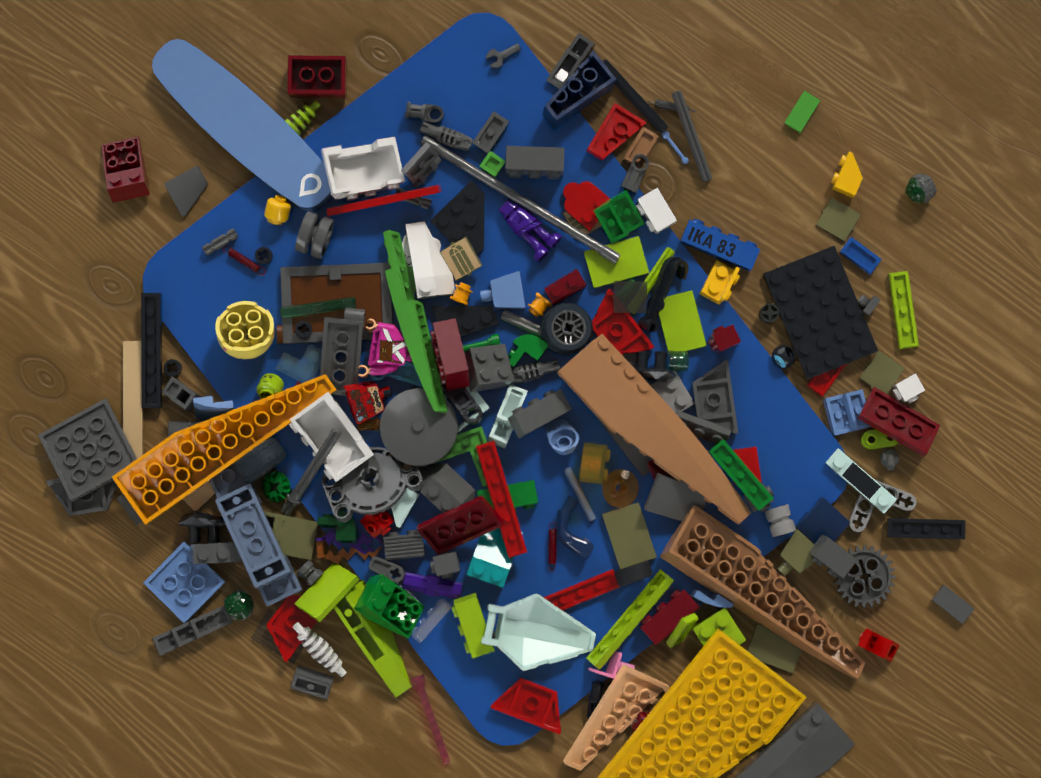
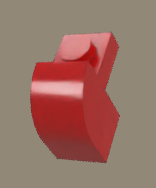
(878, 644)

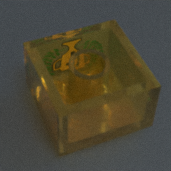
(593, 463)

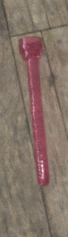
(418, 683)

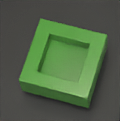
(492, 164)

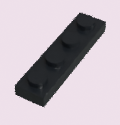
(925, 528)

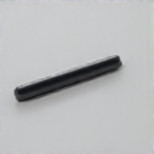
(635, 98)

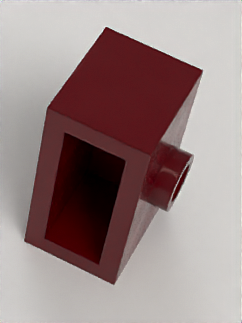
(723, 338)

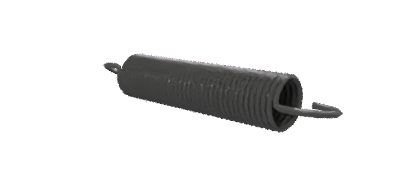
(667, 105)

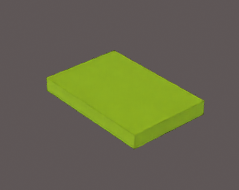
(629, 265)
(681, 323)
(327, 591)

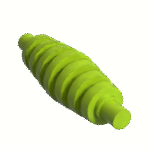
(303, 116)

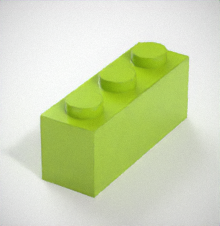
(472, 625)

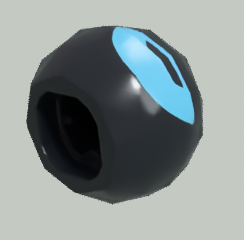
(783, 356)

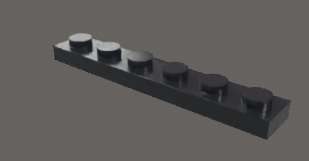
(151, 350)

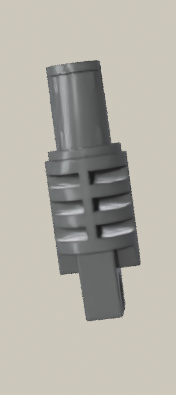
(447, 136)
(534, 371)

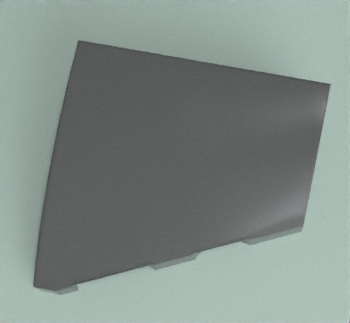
(186, 189)

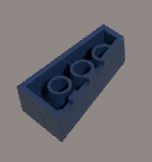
(580, 90)

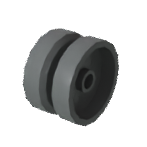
(314, 235)

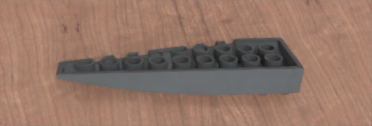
(802, 749)

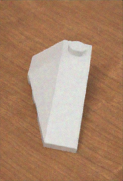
(429, 268)

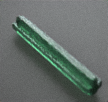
(318, 307)

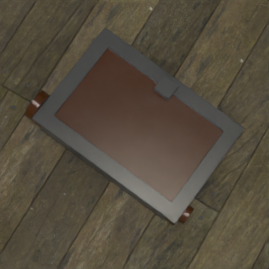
(333, 282)

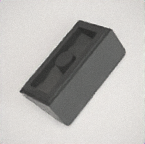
(312, 682)

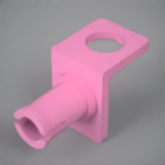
(613, 666)

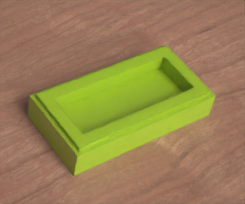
(682, 630)

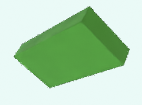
(802, 112)

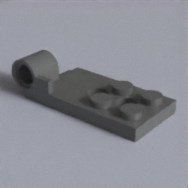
(346, 337)

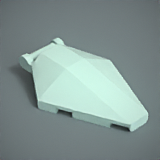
(536, 632)

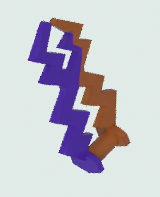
(331, 536)

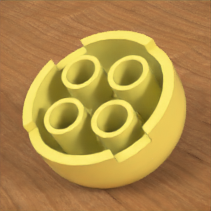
(245, 330)

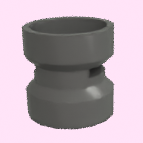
(306, 569)

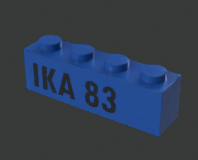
(719, 245)

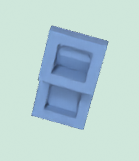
(715, 600)

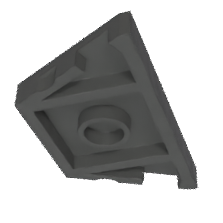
(715, 397)
(95, 501)

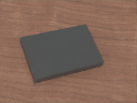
(672, 498)

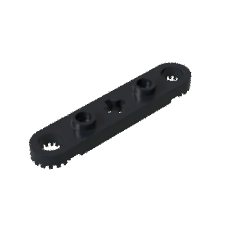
(463, 403)

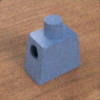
(505, 292)

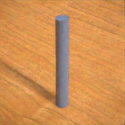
(579, 493)

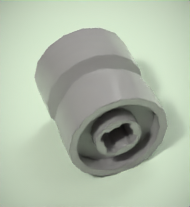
(780, 520)

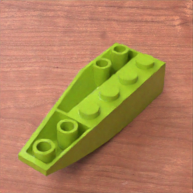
(375, 642)

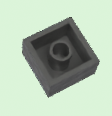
(488, 367)

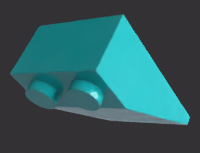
(491, 559)

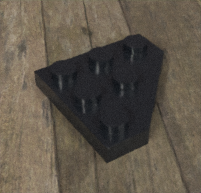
(463, 217)

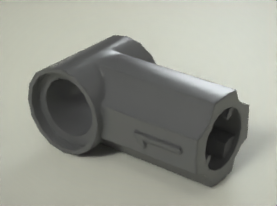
(635, 175)

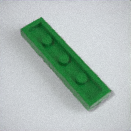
(741, 475)

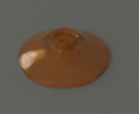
(628, 488)

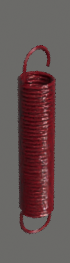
(244, 260)
(552, 552)

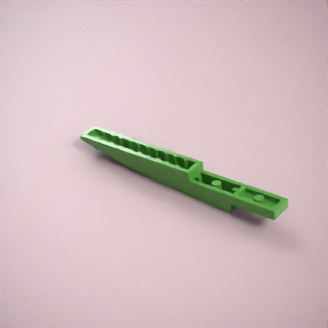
(413, 321)

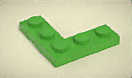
(467, 442)

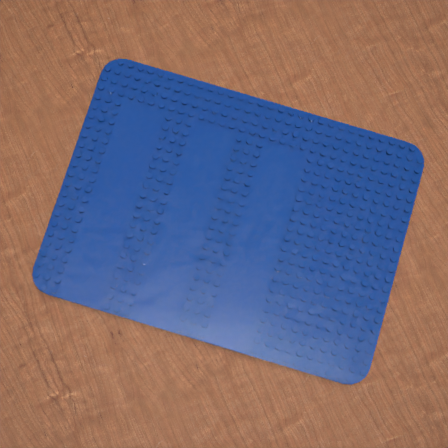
(459, 79)

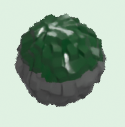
(921, 188)
(239, 605)

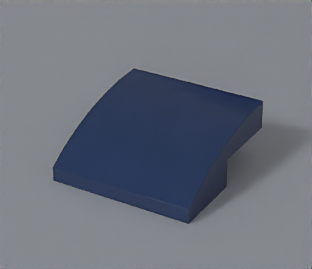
(822, 520)

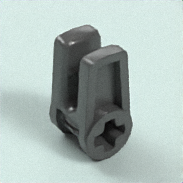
(385, 567)

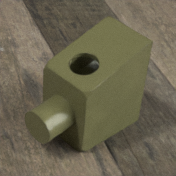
(795, 554)

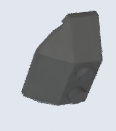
(444, 486)

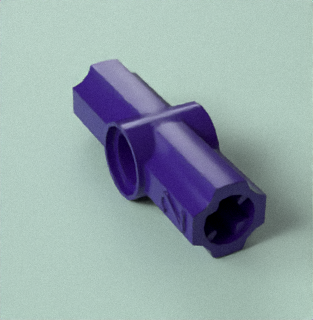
(432, 585)

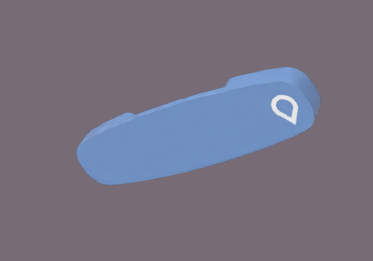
(242, 124)

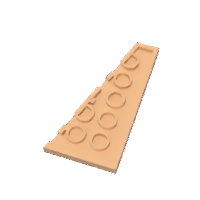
(614, 713)

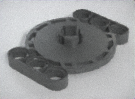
(366, 499)

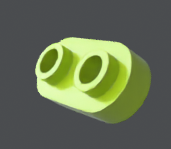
(880, 440)

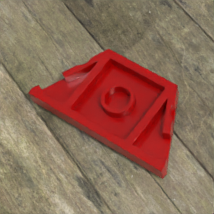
(619, 328)
(282, 625)
(531, 704)

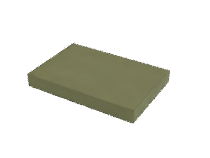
(629, 535)

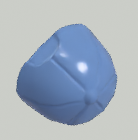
(562, 436)

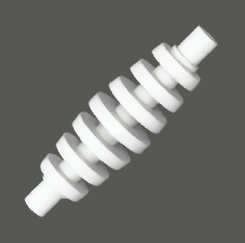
(319, 649)

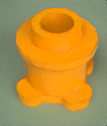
(461, 293)
(539, 305)

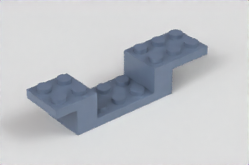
(254, 537)

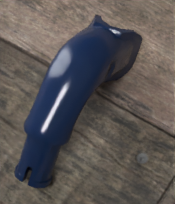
(580, 546)

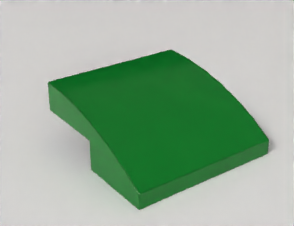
(619, 216)

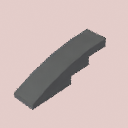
(191, 630)

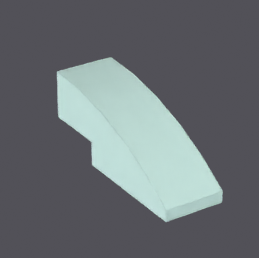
(502, 428)

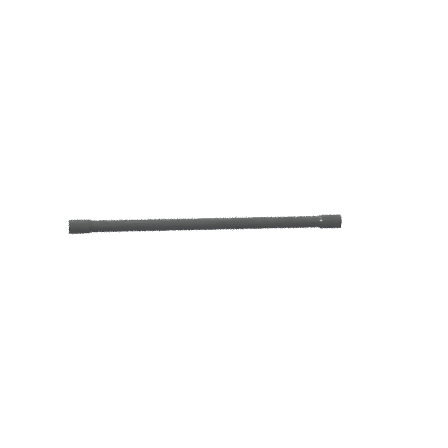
(604, 251)

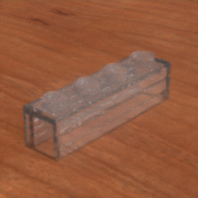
(431, 621)

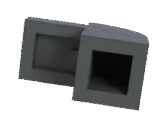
(180, 394)

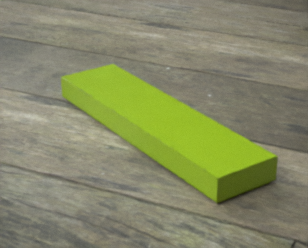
(903, 310)

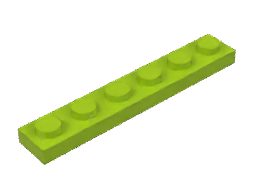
(630, 619)

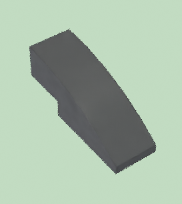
(570, 60)

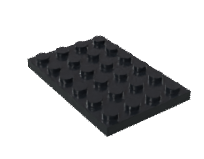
(820, 312)

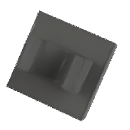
(868, 304)

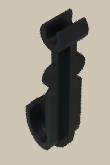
(661, 290)

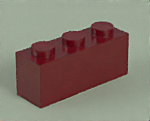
(668, 615)

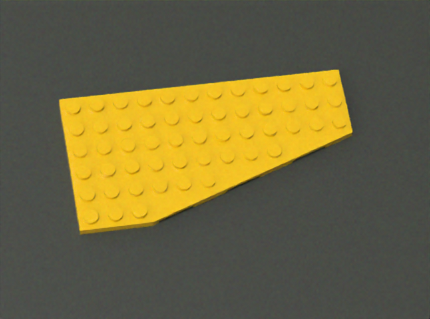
(709, 717)

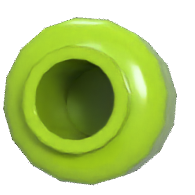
(269, 385)

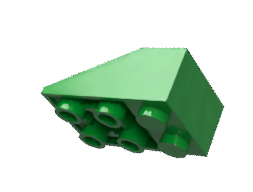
(389, 606)

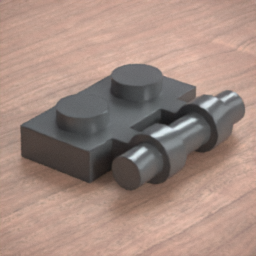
(421, 165)

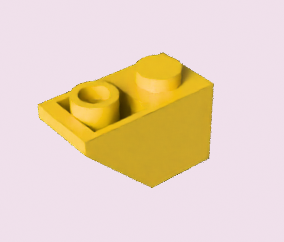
(849, 176)

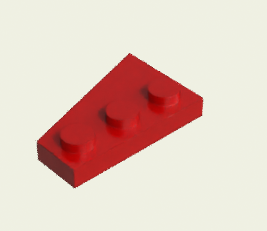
(614, 131)

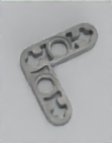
(864, 521)

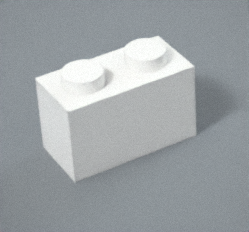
(655, 211)

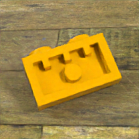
(719, 282)

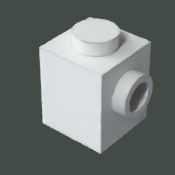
(908, 389)

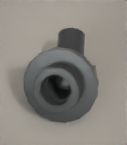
(889, 458)

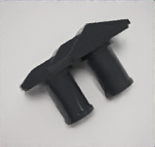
(659, 371)
(196, 520)

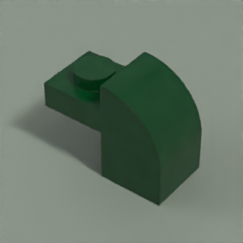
(345, 532)

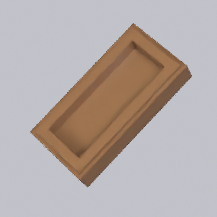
(642, 145)

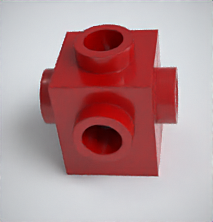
(377, 523)

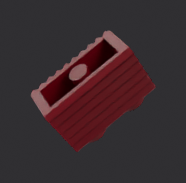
(565, 287)

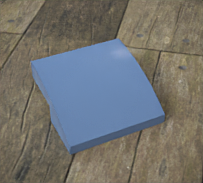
(206, 409)
(843, 412)

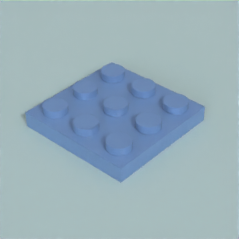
(183, 585)

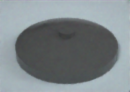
(415, 431)

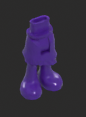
(522, 223)

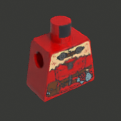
(366, 399)

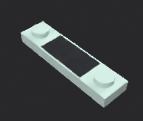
(860, 481)

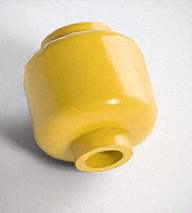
(277, 210)

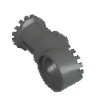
(423, 112)

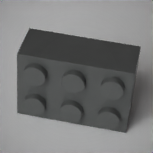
(534, 162)

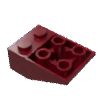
(125, 170)

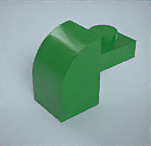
(527, 344)

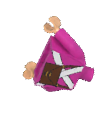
(387, 349)

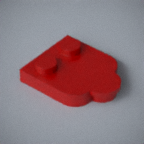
(581, 201)

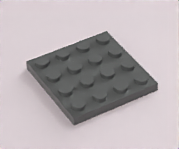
(88, 449)

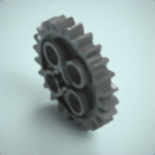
(880, 571)

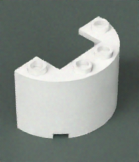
(363, 169)
(315, 425)

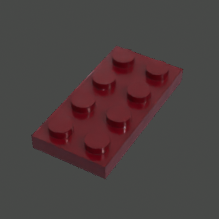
(898, 421)
(460, 525)

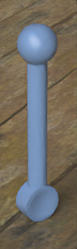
(665, 135)

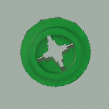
(283, 487)

